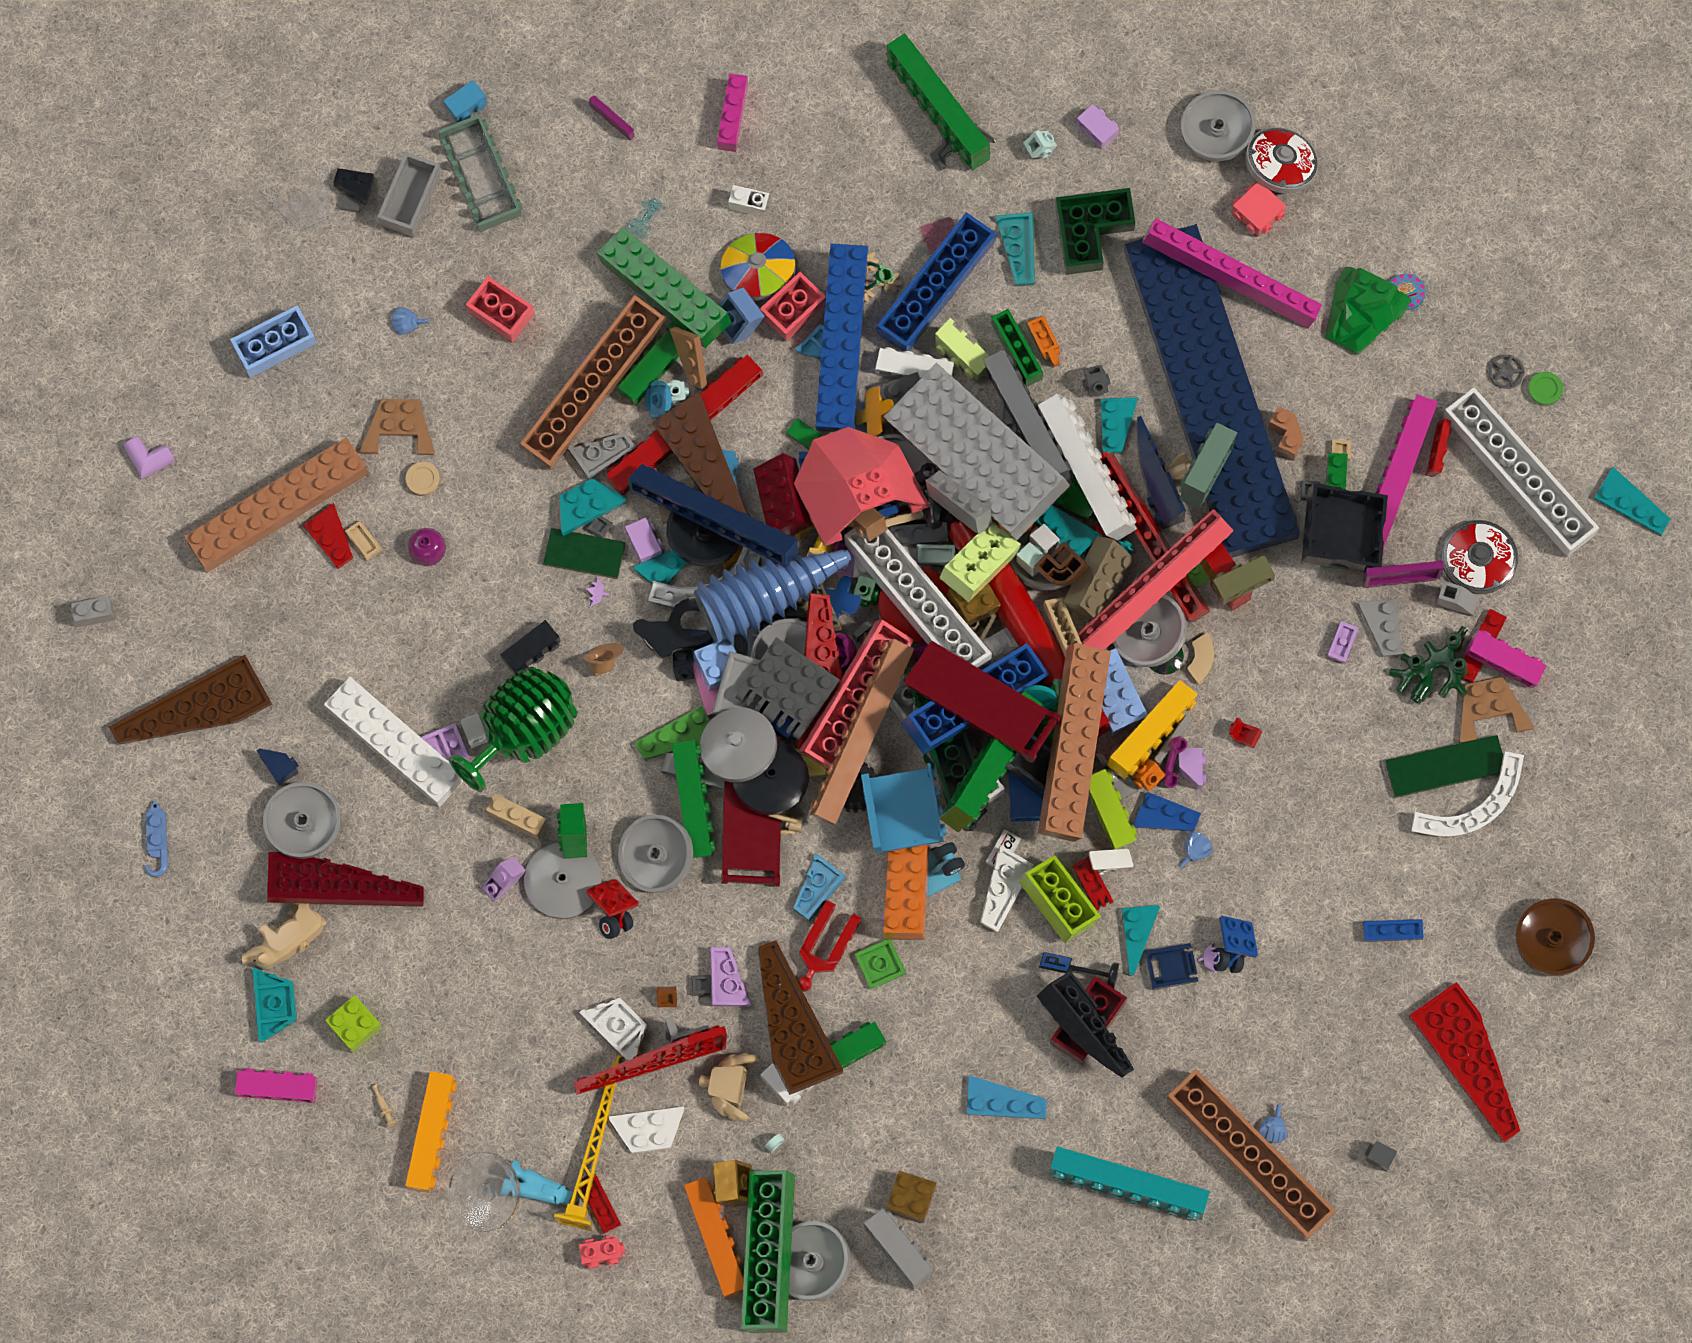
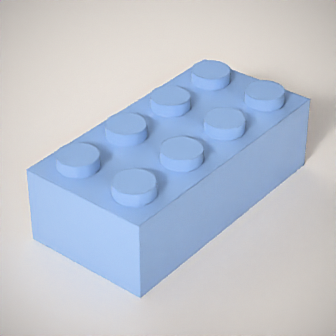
(273, 341)
(1121, 699)

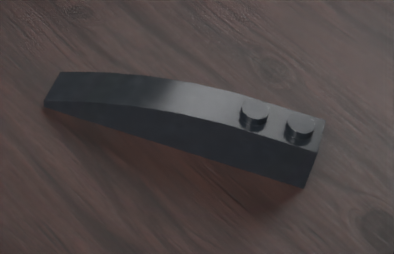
(1078, 1017)

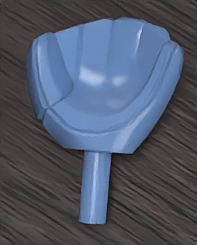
(406, 321)
(1197, 847)
(1273, 1127)

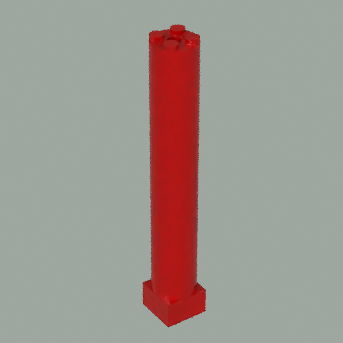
(1022, 616)

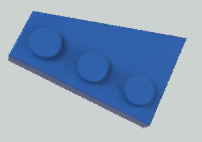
(1165, 814)

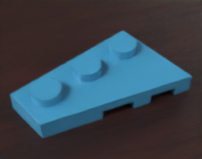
(818, 887)

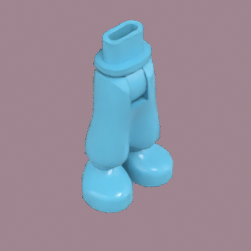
(541, 1188)

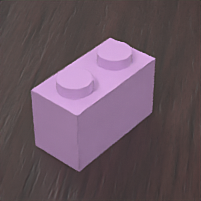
(1098, 126)
(643, 540)

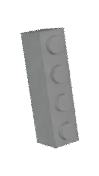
(959, 502)

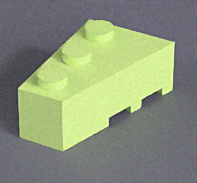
(961, 350)

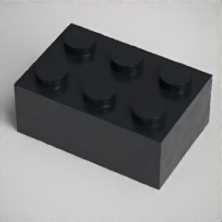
(1031, 773)

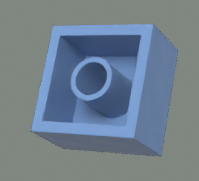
(743, 314)

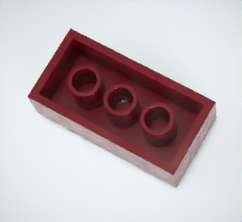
(779, 497)
(1109, 1005)

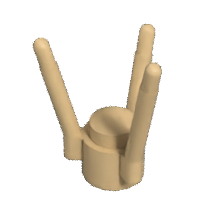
(792, 820)

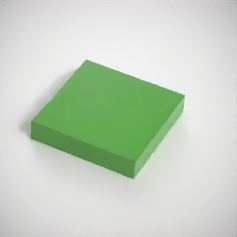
(880, 964)

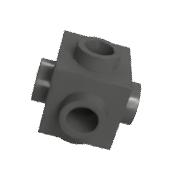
(1096, 381)

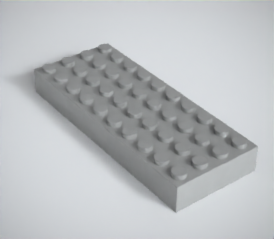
(976, 450)

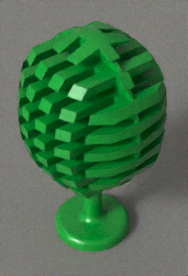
(521, 721)

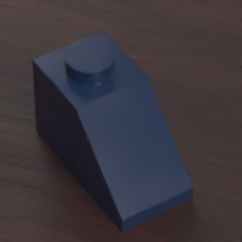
(279, 764)

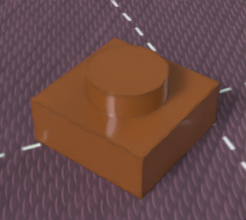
(667, 996)

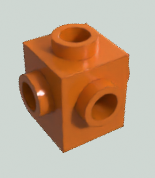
(1147, 775)

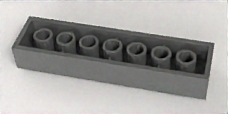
(1025, 412)

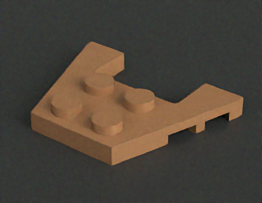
(398, 418)
(1490, 700)

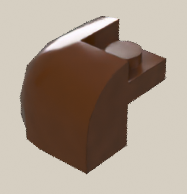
(1062, 566)

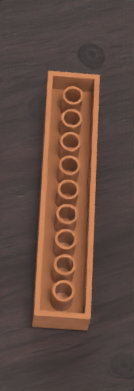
(592, 382)
(276, 504)
(1074, 742)
(1251, 1155)

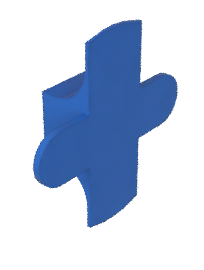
(841, 600)

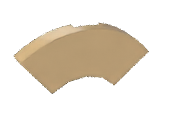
(1202, 659)

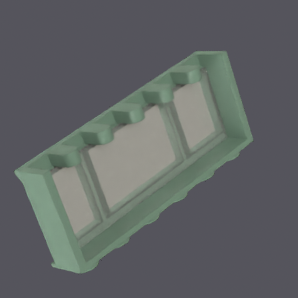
(480, 172)

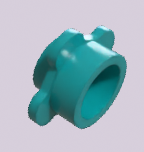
(1126, 545)

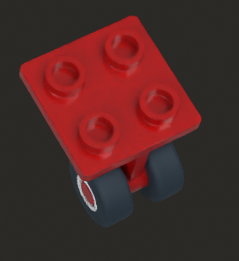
(614, 902)

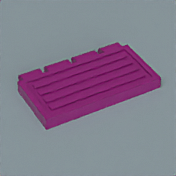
(1403, 574)

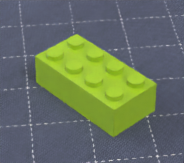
(1059, 899)

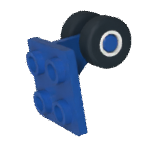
(1238, 941)

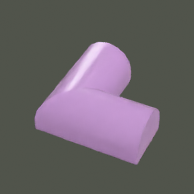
(145, 461)

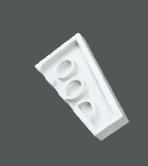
(1003, 887)

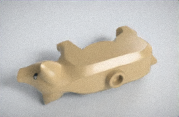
(286, 940)

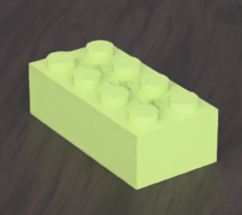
(980, 561)

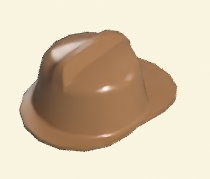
(603, 658)

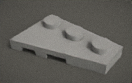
(600, 455)
(1384, 624)

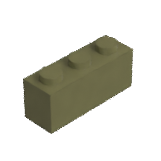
(1243, 579)

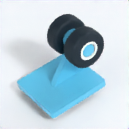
(943, 868)

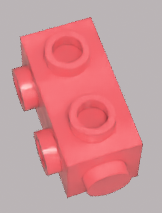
(604, 1251)

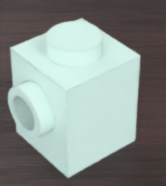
(1028, 556)

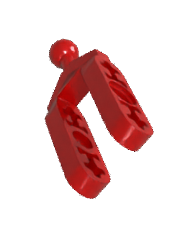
(815, 964)

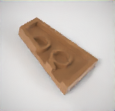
(691, 356)

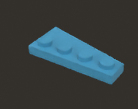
(1001, 1101)

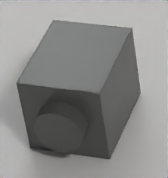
(1380, 1155)

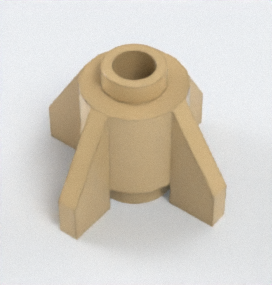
(1179, 467)

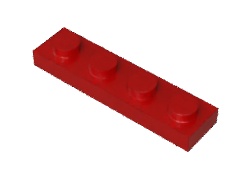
(1492, 623)

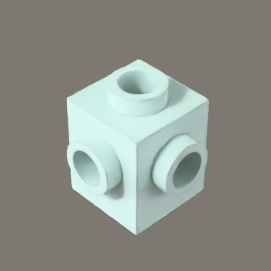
(1040, 144)
(679, 388)

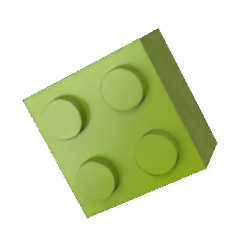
(353, 1023)

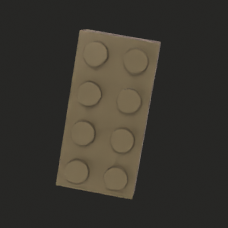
(1101, 580)

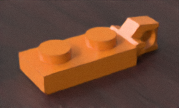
(1044, 339)

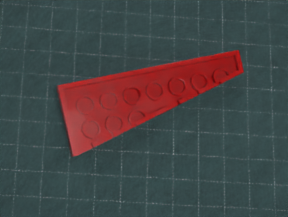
(820, 643)

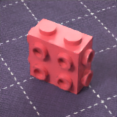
(1258, 209)

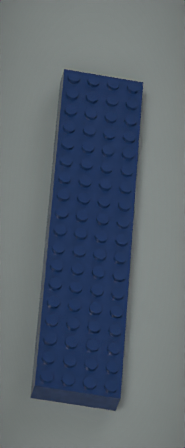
(1213, 388)

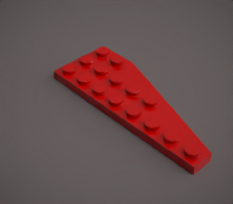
(681, 1051)

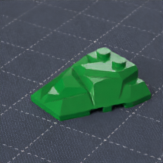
(1363, 309)

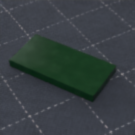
(584, 553)

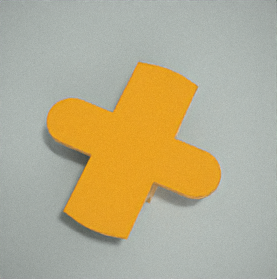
(874, 411)

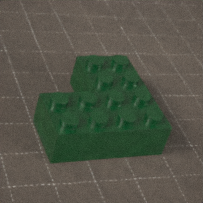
(1087, 217)

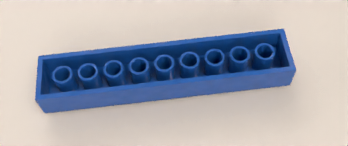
(841, 337)

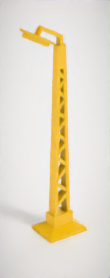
(576, 1215)

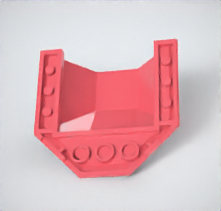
(851, 475)

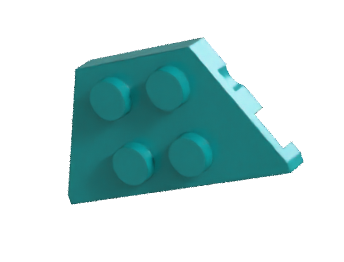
(587, 503)
(273, 1003)

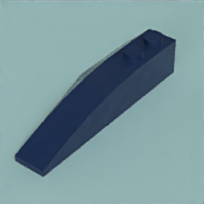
(1158, 483)

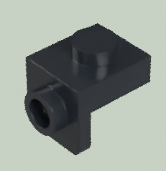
(683, 665)

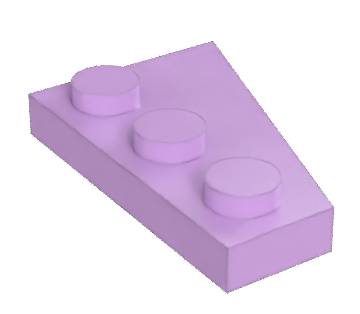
(725, 980)

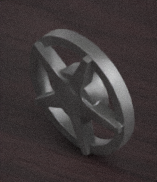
(1506, 371)

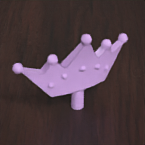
(596, 592)
(1209, 957)

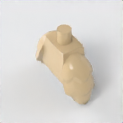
(728, 1084)

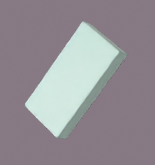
(935, 554)

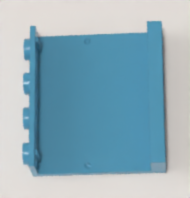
(903, 810)

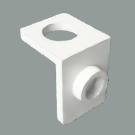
(474, 730)

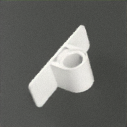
(1110, 860)

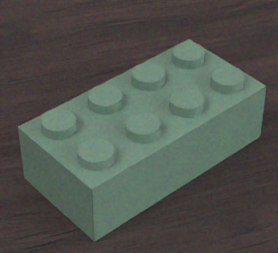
(1207, 465)

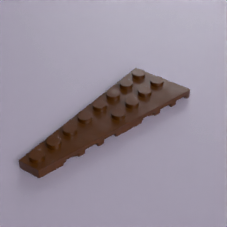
(696, 446)

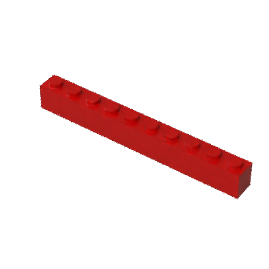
(715, 398)
(1153, 538)

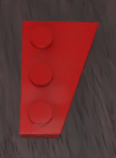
(330, 536)

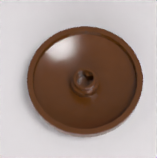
(1555, 937)

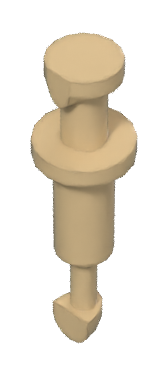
(385, 1111)

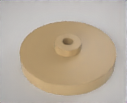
(422, 478)

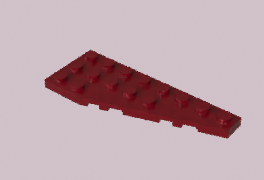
(330, 883)

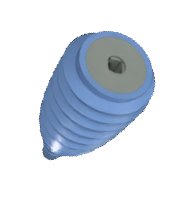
(763, 591)

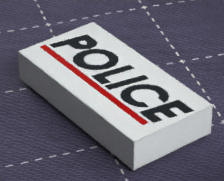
(1006, 840)

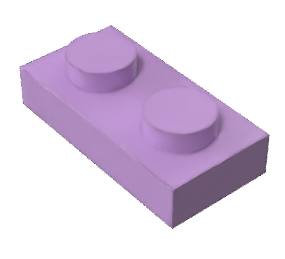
(1342, 642)

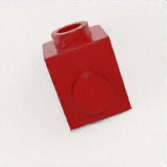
(1244, 733)

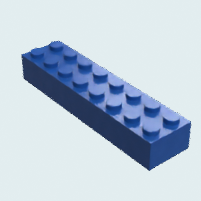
(936, 283)
(934, 725)

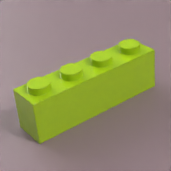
(1110, 811)

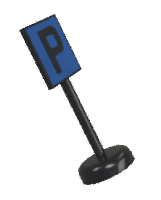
(1062, 964)

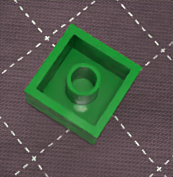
(572, 830)

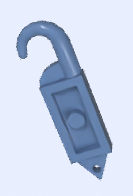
(157, 838)

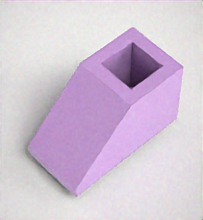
(1191, 766)
(503, 878)

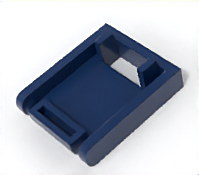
(1174, 964)

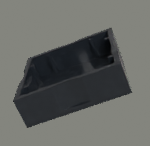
(1344, 528)

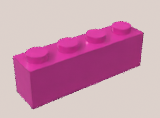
(732, 112)
(1505, 659)
(276, 1086)

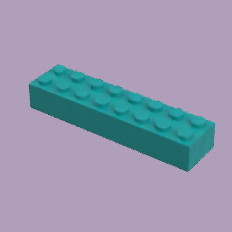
(1129, 1183)

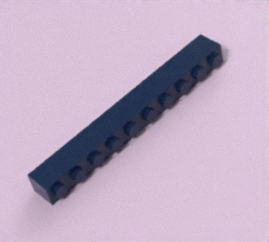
(713, 515)

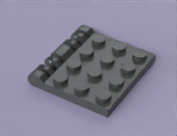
(790, 685)

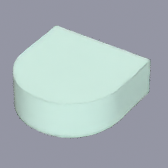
(774, 1143)

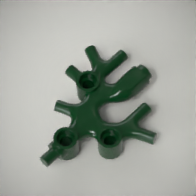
(1424, 669)

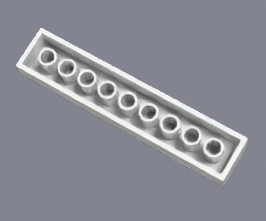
(1521, 472)
(917, 596)

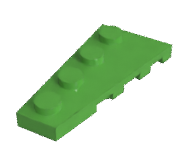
(683, 729)

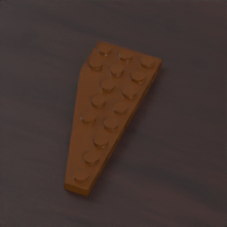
(209, 702)
(796, 1038)

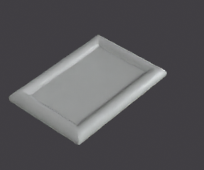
(735, 674)

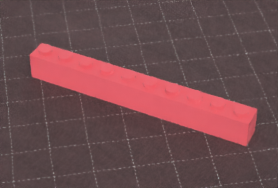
(1156, 581)

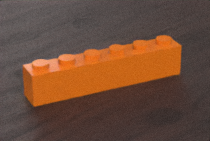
(715, 1237)

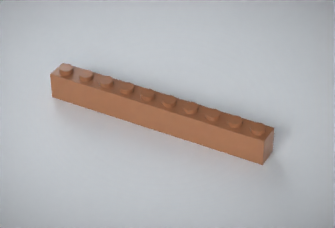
(861, 732)

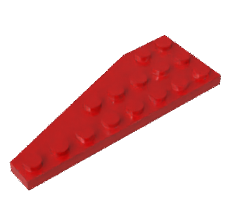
(1462, 1043)

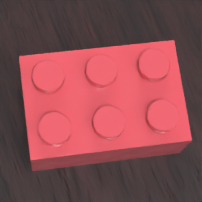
(793, 306)
(500, 309)

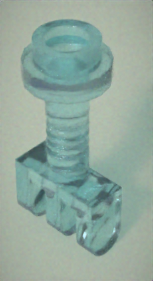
(655, 205)

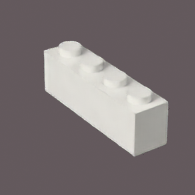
(900, 364)

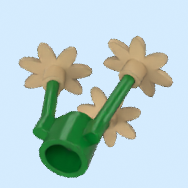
(883, 275)

